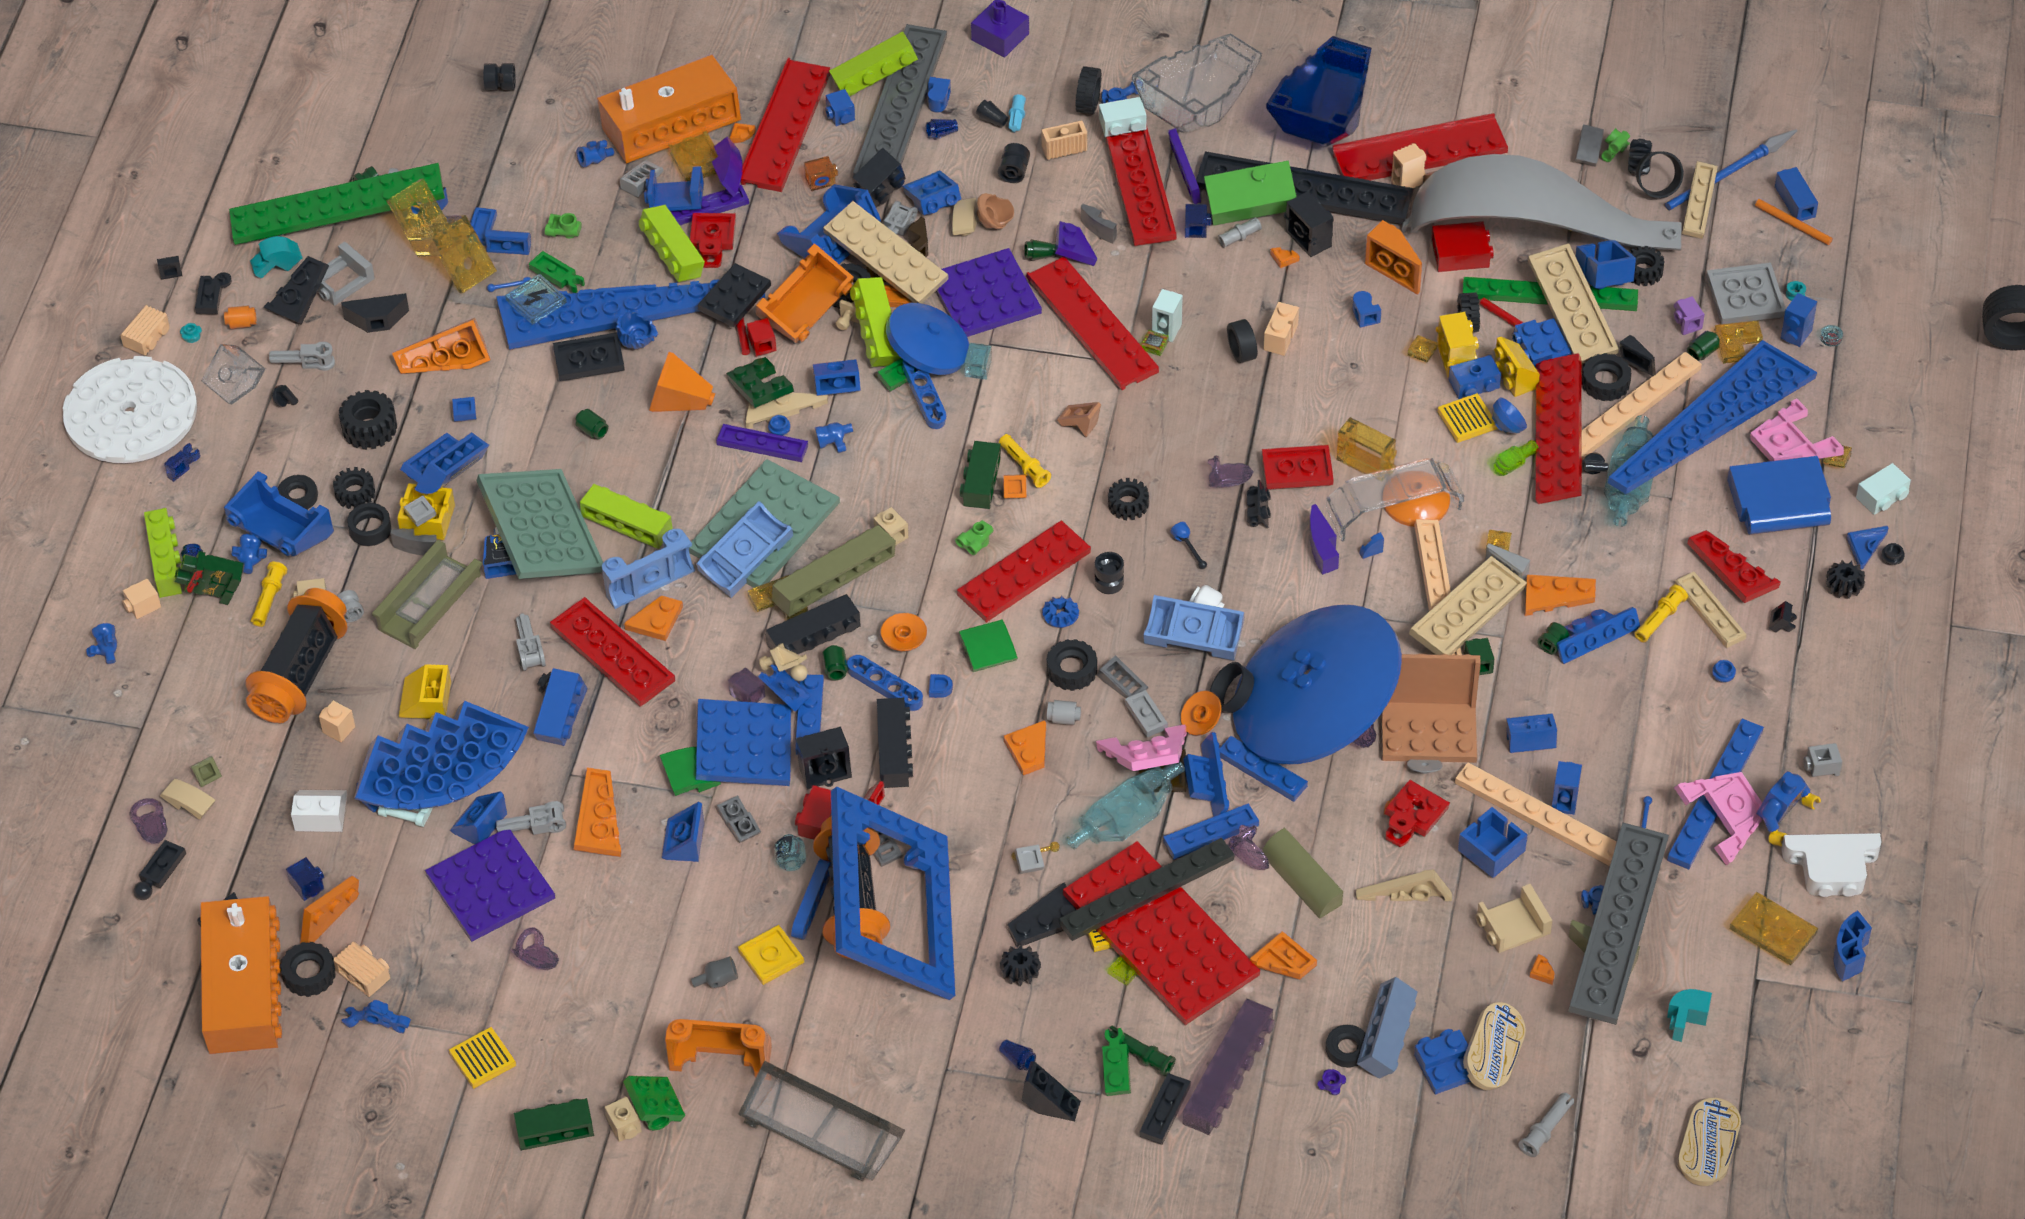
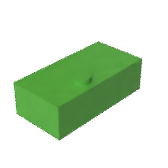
(1249, 192)

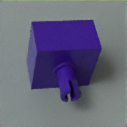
(1000, 28)

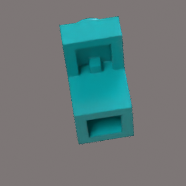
(275, 252)
(1690, 1007)

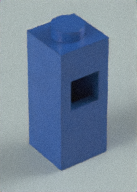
(1796, 194)

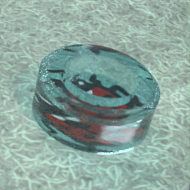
(1831, 335)

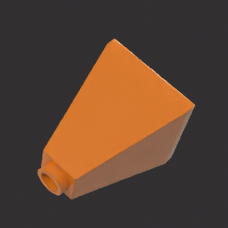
(680, 388)

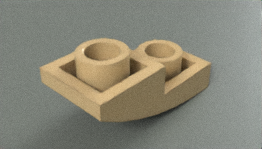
(964, 217)
(189, 797)

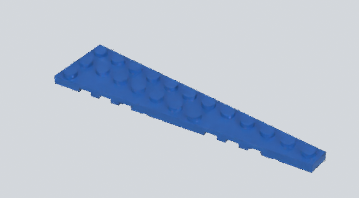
(599, 309)
(1742, 392)

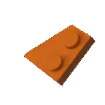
(656, 618)
(1028, 747)
(1284, 957)

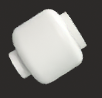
(1207, 596)

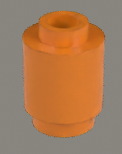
(240, 317)

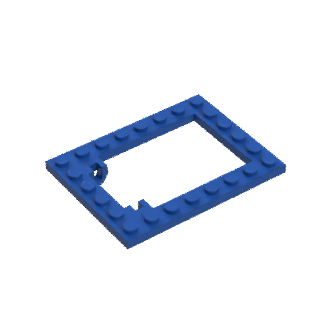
(928, 853)

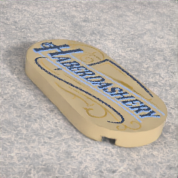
(1494, 1046)
(1709, 1141)

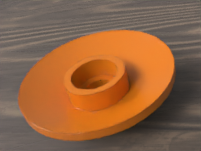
(903, 625)
(1201, 713)

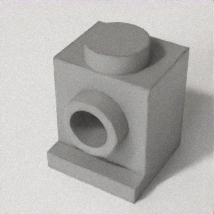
(1823, 760)

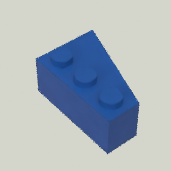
(560, 707)

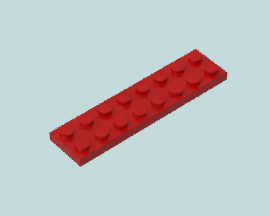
(1141, 187)
(1559, 429)

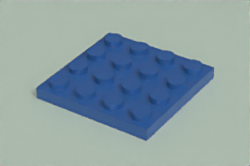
(743, 742)

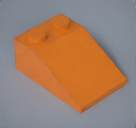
(1393, 256)

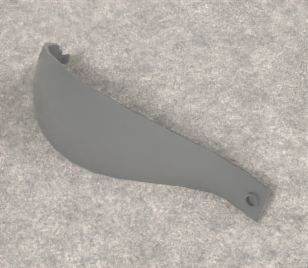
(1531, 192)

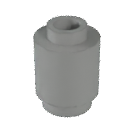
(1063, 712)

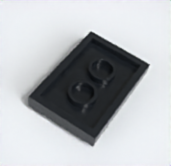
(734, 295)
(588, 356)

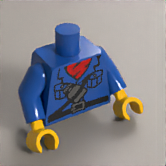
(1781, 800)

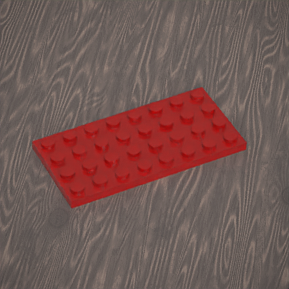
(1168, 940)

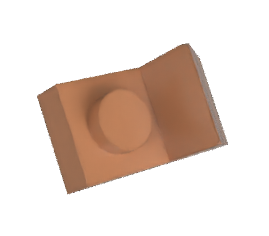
(1082, 415)

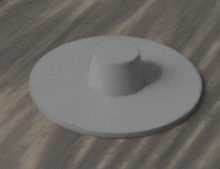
(1425, 766)

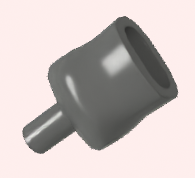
(717, 973)

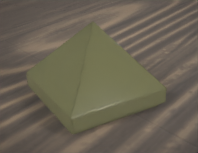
(206, 771)

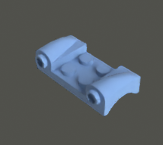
(743, 549)
(628, 582)
(1194, 626)

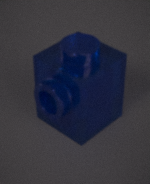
(1196, 220)
(305, 878)

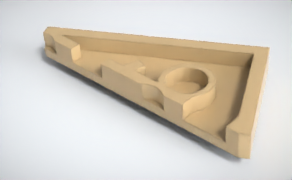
(786, 406)
(1408, 888)

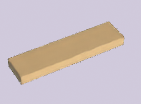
(1699, 200)
(1711, 610)

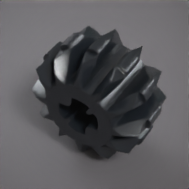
(1637, 151)
(1845, 579)
(1020, 965)

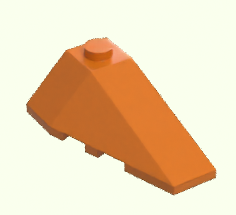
(451, 349)

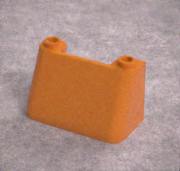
(805, 295)
(688, 1037)

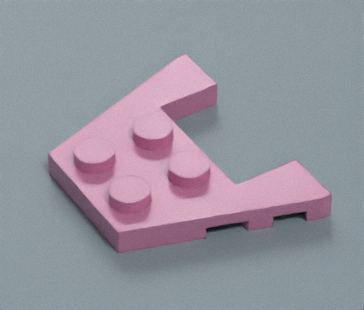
(1783, 440)
(1147, 754)
(1733, 803)

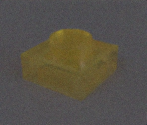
(1422, 348)
(1839, 461)
(1499, 539)

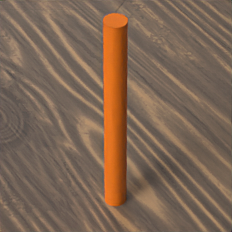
(1793, 222)

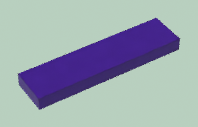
(1184, 166)
(714, 203)
(762, 443)

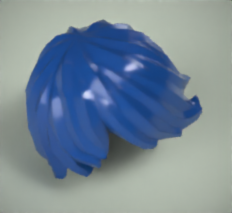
(634, 331)

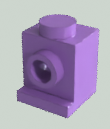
(1688, 315)

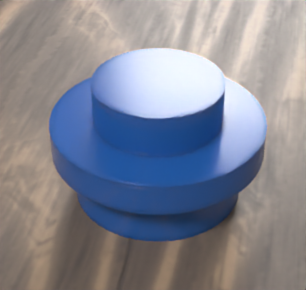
(779, 425)
(1724, 671)

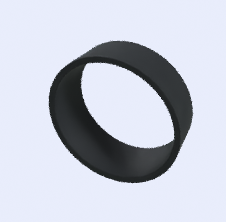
(1676, 182)
(1224, 679)

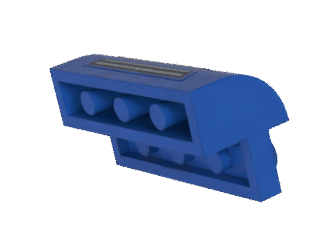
(443, 461)

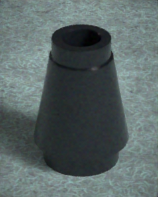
(991, 113)

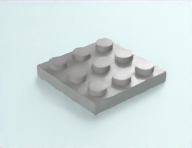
(1746, 293)

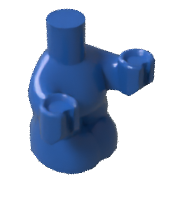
(593, 153)
(833, 433)
(249, 552)
(105, 641)

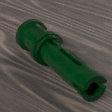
(1149, 1054)

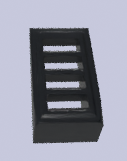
(1637, 355)

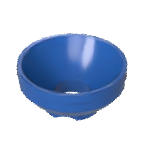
(1508, 417)

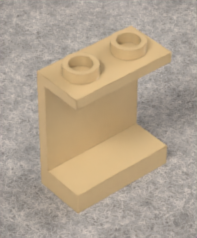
(1515, 921)

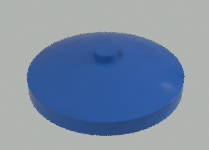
(927, 338)

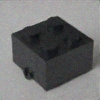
(880, 177)
(1309, 224)
(823, 757)

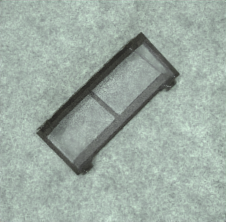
(820, 1121)

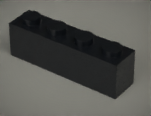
(815, 626)
(893, 742)

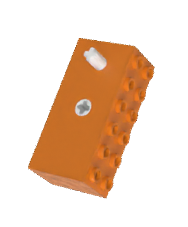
(669, 108)
(240, 975)

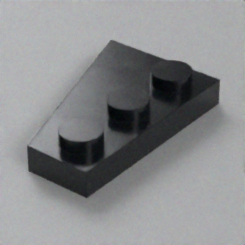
(298, 294)
(1041, 918)

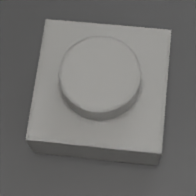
(420, 511)
(1029, 859)

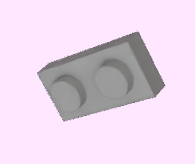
(1146, 713)

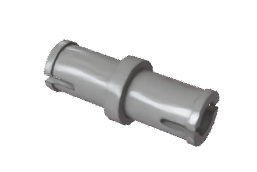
(1239, 232)

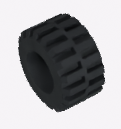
(368, 406)

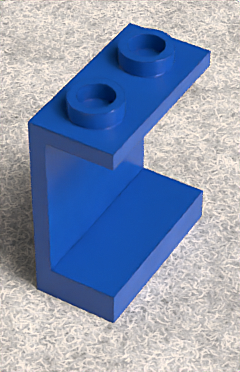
(675, 195)

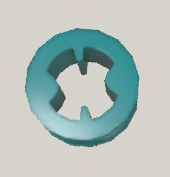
(1795, 285)

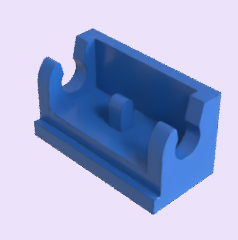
(785, 687)
(1531, 733)

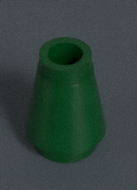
(1038, 249)

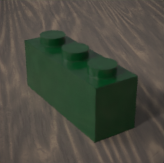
(981, 474)
(554, 1124)

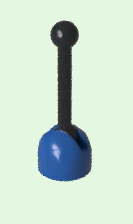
(1181, 533)

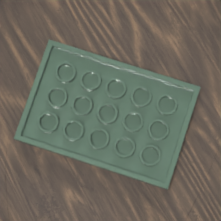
(787, 498)
(540, 523)

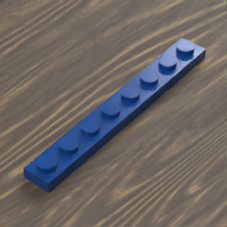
(1703, 815)

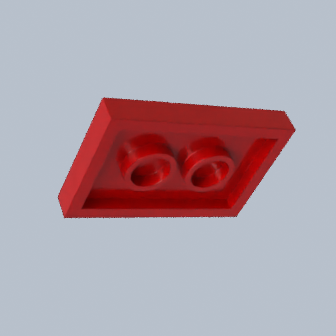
(1297, 467)

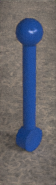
(491, 287)
(1647, 801)

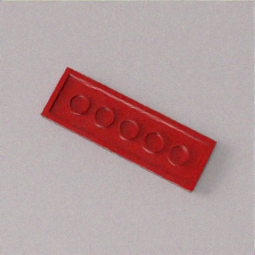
(1023, 571)
(612, 651)

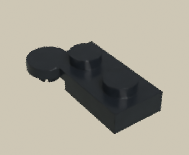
(210, 293)

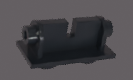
(1259, 499)

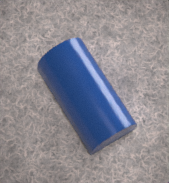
(508, 242)

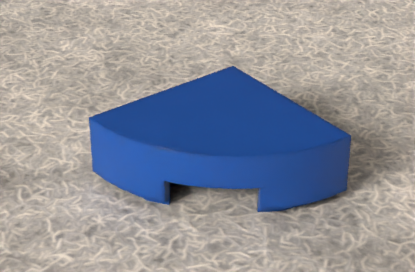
(1374, 547)

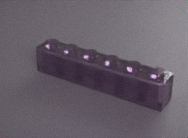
(1228, 1067)

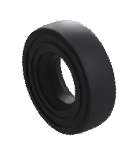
(299, 481)
(1336, 1036)

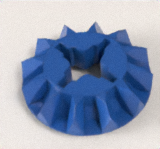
(1061, 619)

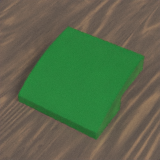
(988, 645)
(681, 771)

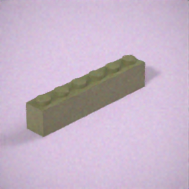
(833, 570)

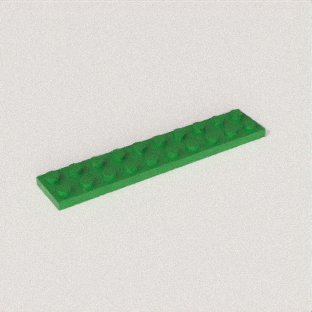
(328, 204)

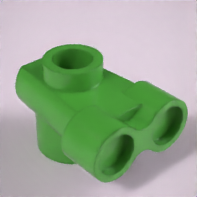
(1617, 142)
(563, 225)
(975, 538)

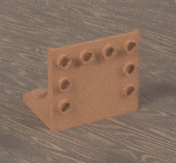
(1433, 710)

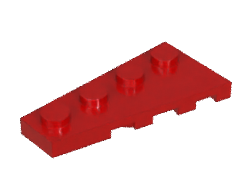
(1732, 568)

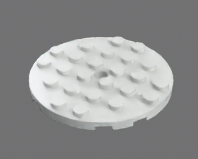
(161, 417)

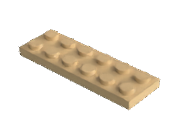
(885, 253)
(1572, 302)
(1468, 608)

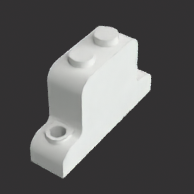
(1832, 861)

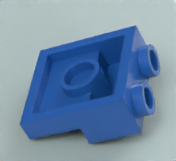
(932, 192)
(1541, 340)
(1443, 1060)

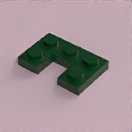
(748, 382)

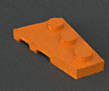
(1555, 591)
(327, 909)

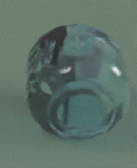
(790, 852)

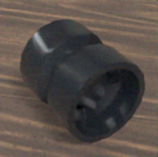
(492, 73)
(1013, 163)
(1109, 572)

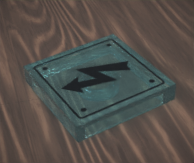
(535, 299)

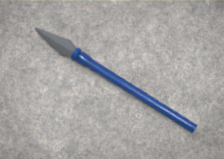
(1770, 146)

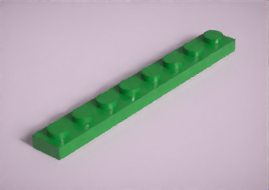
(1531, 293)

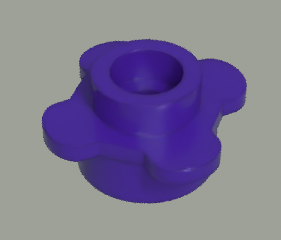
(1336, 1077)

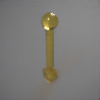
(1054, 847)

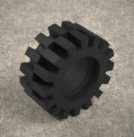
(1648, 257)
(1470, 305)
(351, 478)
(1128, 509)

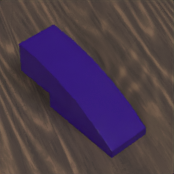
(728, 165)
(1323, 542)

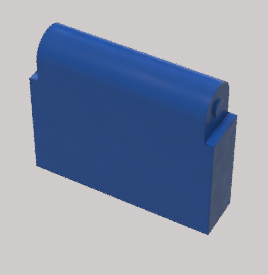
(1780, 494)

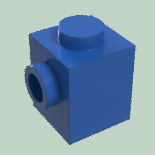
(840, 107)

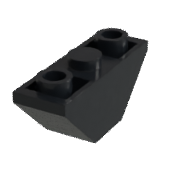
(376, 313)
(1047, 1095)

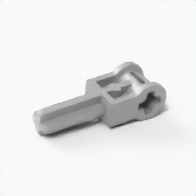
(900, 218)
(309, 355)
(528, 645)
(540, 819)

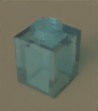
(978, 361)

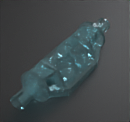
(1626, 504)
(1126, 807)

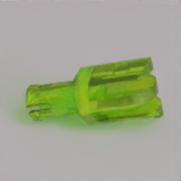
(1514, 458)

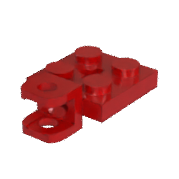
(709, 243)
(1406, 820)

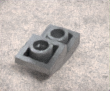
(1589, 145)
(1093, 220)
(406, 541)
(738, 819)

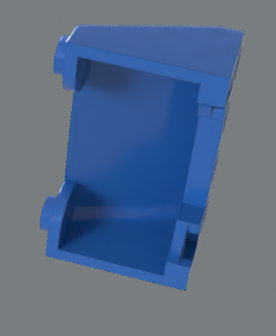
(834, 200)
(276, 518)

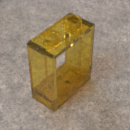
(1359, 459)

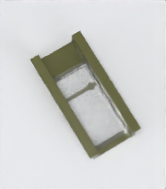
(424, 595)

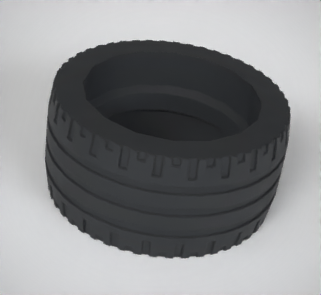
(2001, 303)

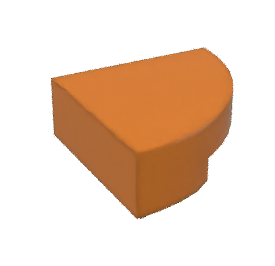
(742, 132)
(1284, 257)
(1542, 970)

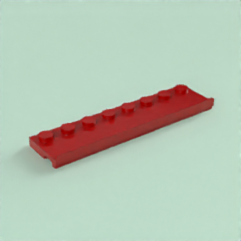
(784, 125)
(1441, 142)
(1093, 323)

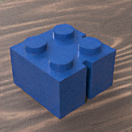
(1612, 264)
(1491, 848)

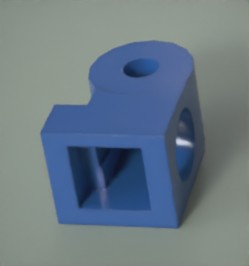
(938, 93)
(1364, 311)

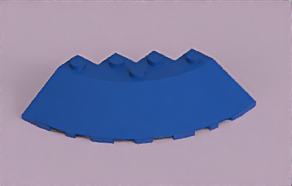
(441, 762)

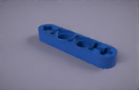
(922, 391)
(887, 680)
(811, 900)

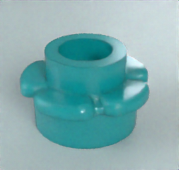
(191, 332)

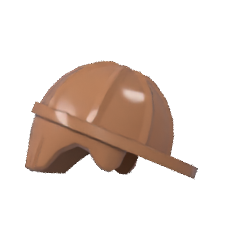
(994, 211)

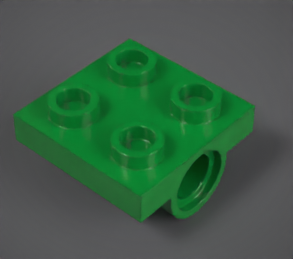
(654, 1100)

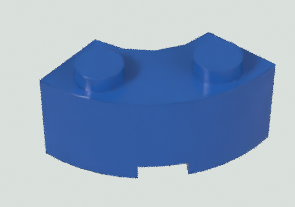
(1849, 946)

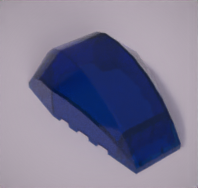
(1324, 94)

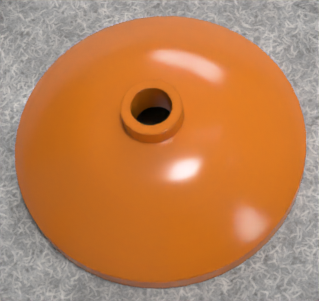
(1427, 508)

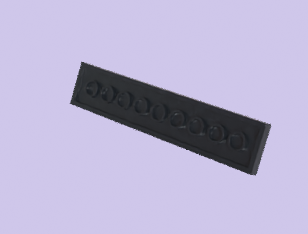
(1333, 191)

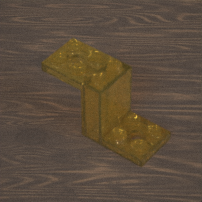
(441, 235)

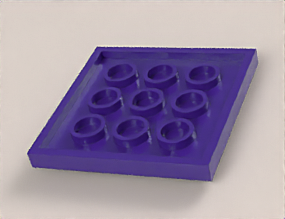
(987, 293)
(490, 884)

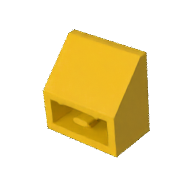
(1515, 367)
(426, 692)

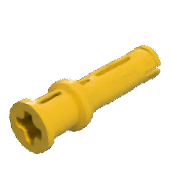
(1029, 465)
(271, 585)
(1666, 606)

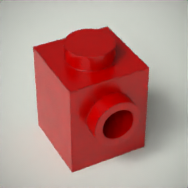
(761, 337)

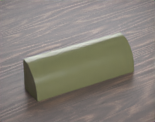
(1303, 873)

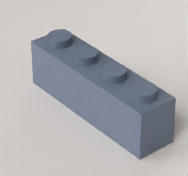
(1387, 1027)

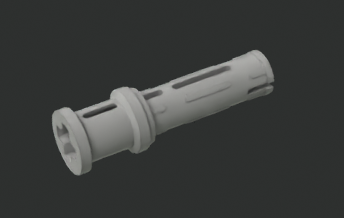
(1541, 1131)

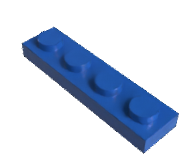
(811, 710)
(1266, 772)
(1205, 832)

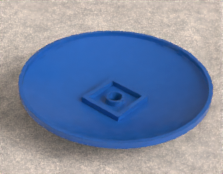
(1315, 714)

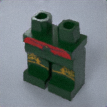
(210, 575)

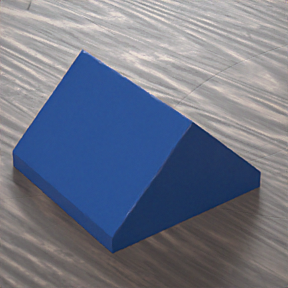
(481, 817)
(684, 834)

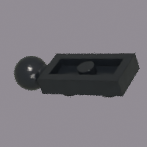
(158, 869)

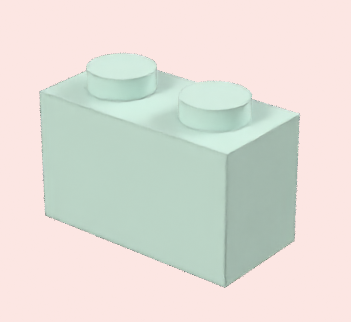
(1122, 116)
(1167, 313)
(1883, 489)

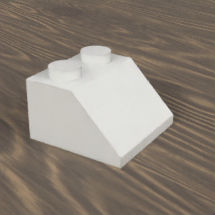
(319, 810)

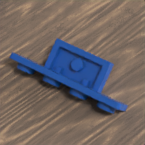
(1595, 631)
(1206, 775)

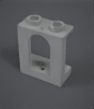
(355, 261)

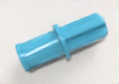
(1016, 112)

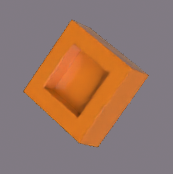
(1015, 486)

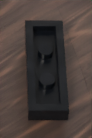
(1165, 1108)

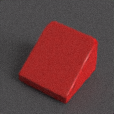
(876, 793)

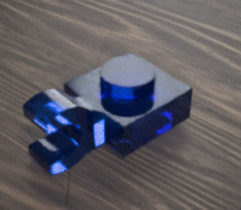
(179, 463)

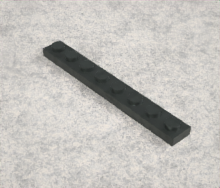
(1146, 889)

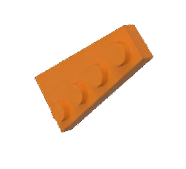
(597, 821)

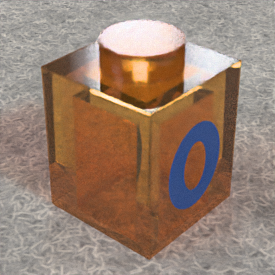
(820, 173)

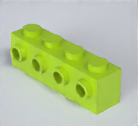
(874, 64)
(671, 243)
(873, 313)
(625, 515)
(162, 551)

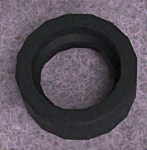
(1242, 341)
(372, 537)

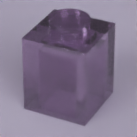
(746, 686)

